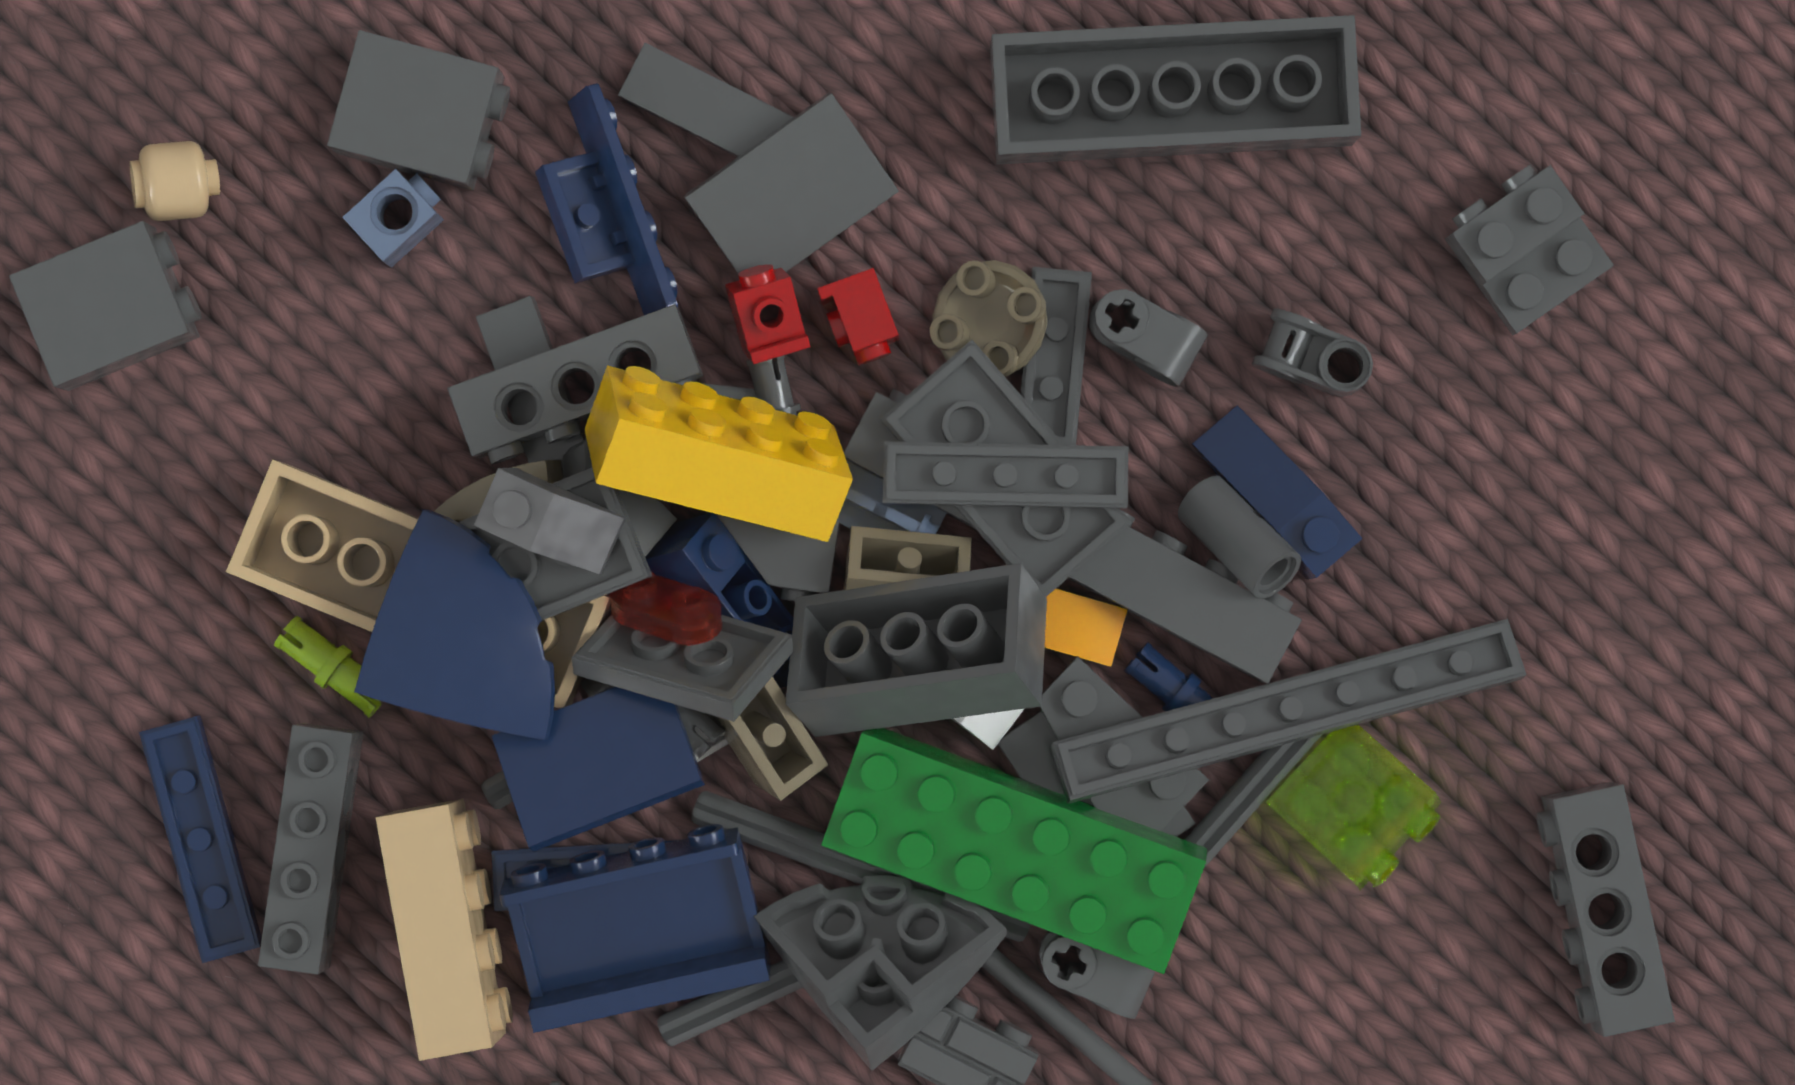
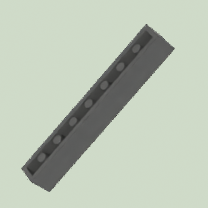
(1148, 578)

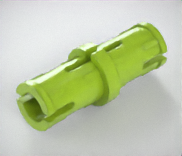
(330, 664)

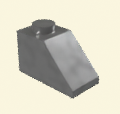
(549, 520)

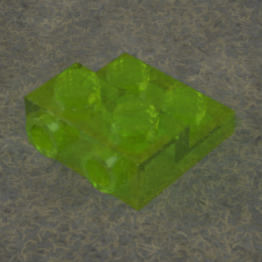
(1356, 805)

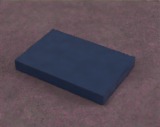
(597, 765)

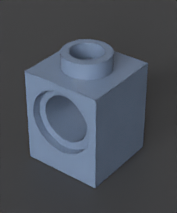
(368, 216)

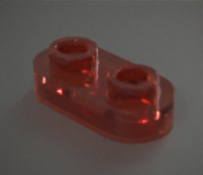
(668, 610)

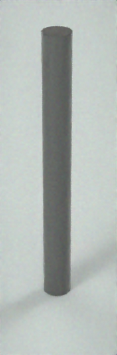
(1063, 1021)

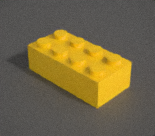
(717, 453)

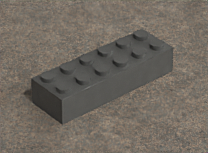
(1175, 89)

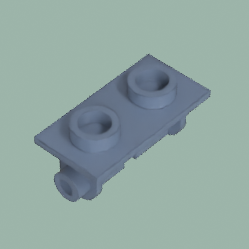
(866, 509)

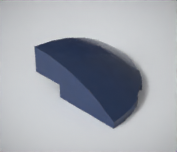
(459, 637)

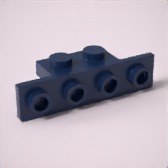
(600, 210)

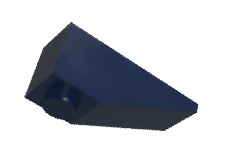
(1277, 491)

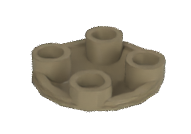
(995, 309)

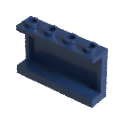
(636, 927)

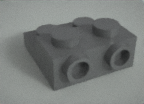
(1528, 247)

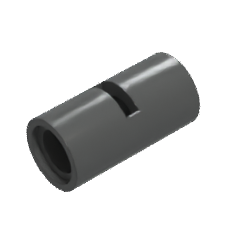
(1239, 537)

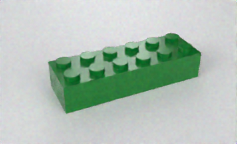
(1015, 848)

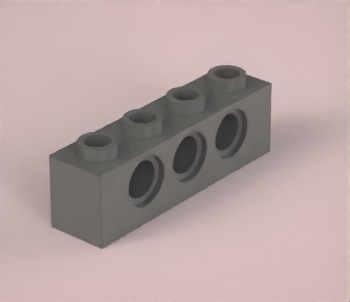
(484, 399)
(310, 848)
(1642, 994)

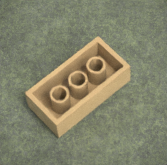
(443, 928)

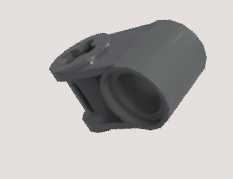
(1156, 342)
(1309, 354)
(1099, 976)

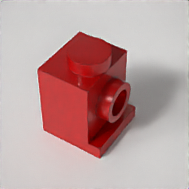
(860, 316)
(774, 337)

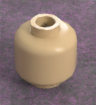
(173, 180)

